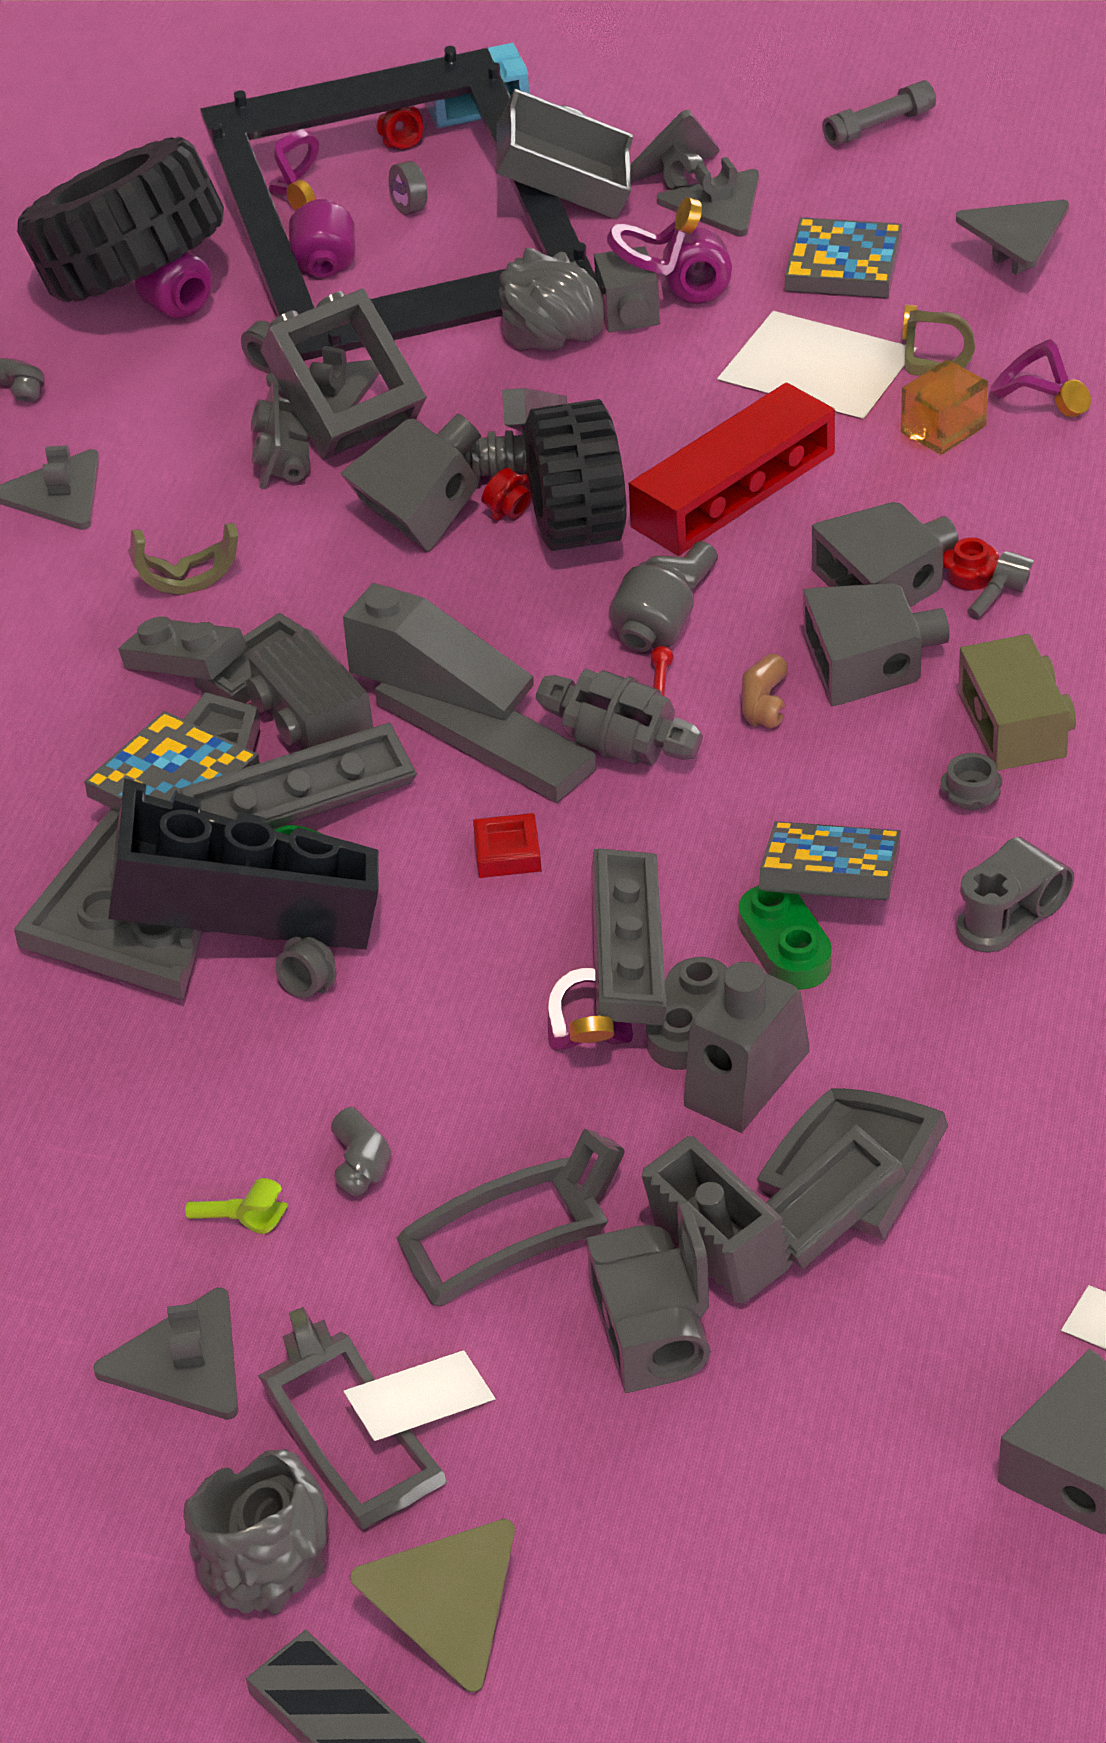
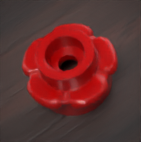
(410, 132)
(507, 494)
(970, 563)

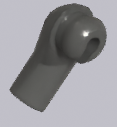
(22, 377)
(693, 565)
(365, 1154)

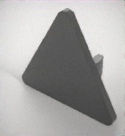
(677, 147)
(724, 199)
(1016, 230)
(339, 381)
(59, 490)
(182, 1358)

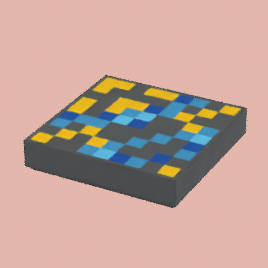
(843, 257)
(166, 758)
(830, 860)

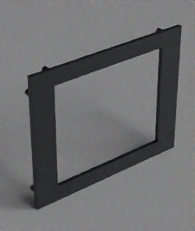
(406, 312)

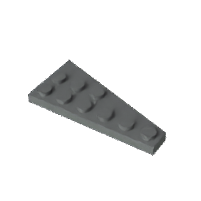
(73, 911)

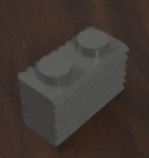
(307, 691)
(737, 1227)

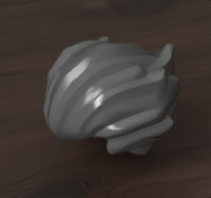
(549, 302)
(258, 1531)

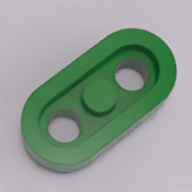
(785, 937)

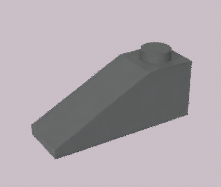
(428, 652)

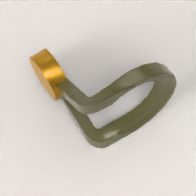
(912, 316)

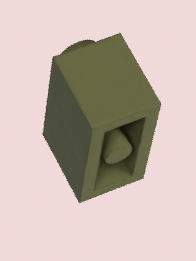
(1015, 701)

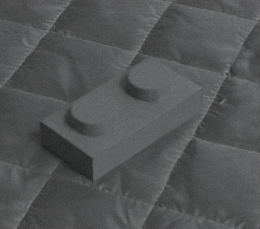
(182, 648)

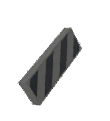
(323, 1698)

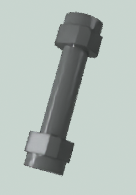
(848, 124)

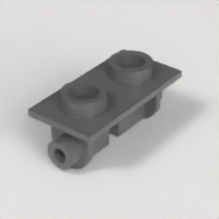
(280, 440)

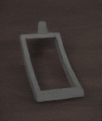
(564, 1173)
(307, 1349)

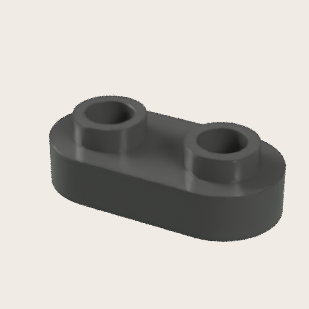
(688, 990)

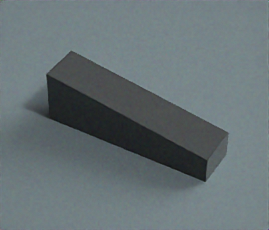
(519, 402)

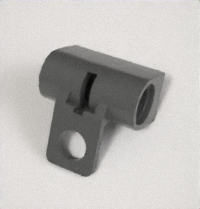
(652, 1300)

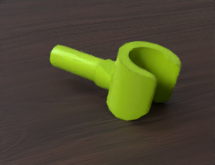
(256, 1211)

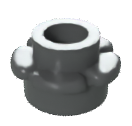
(972, 781)
(305, 967)

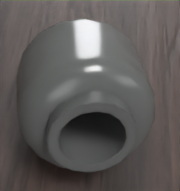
(651, 606)

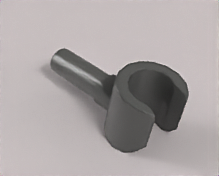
(1012, 572)

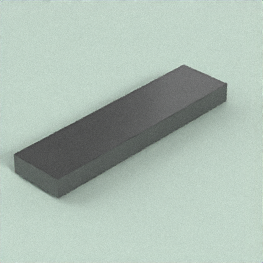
(512, 746)
(310, 779)
(628, 937)

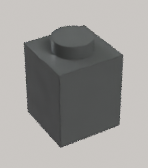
(627, 292)

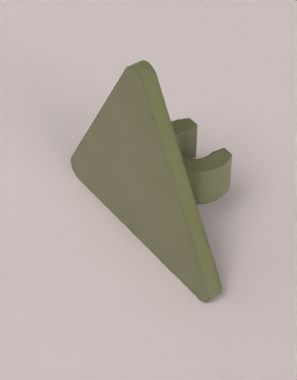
(445, 1596)

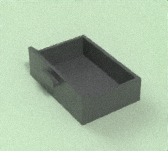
(564, 153)

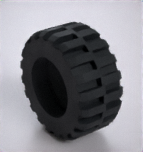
(121, 219)

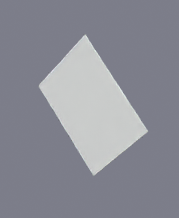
(820, 359)

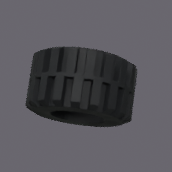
(575, 474)

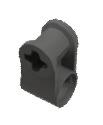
(1010, 895)

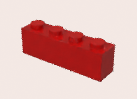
(731, 468)

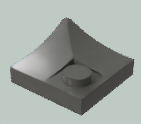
(898, 1125)

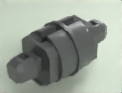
(619, 717)

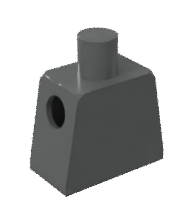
(417, 477)
(883, 548)
(867, 638)
(744, 1046)
(1060, 1446)

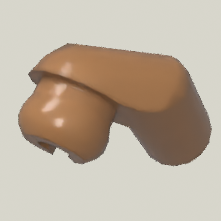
(757, 683)

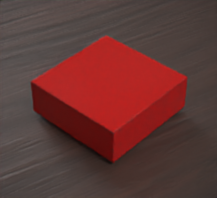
(507, 845)

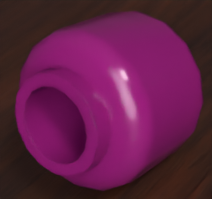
(322, 236)
(707, 277)
(177, 287)

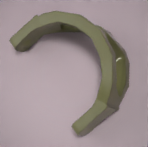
(222, 552)

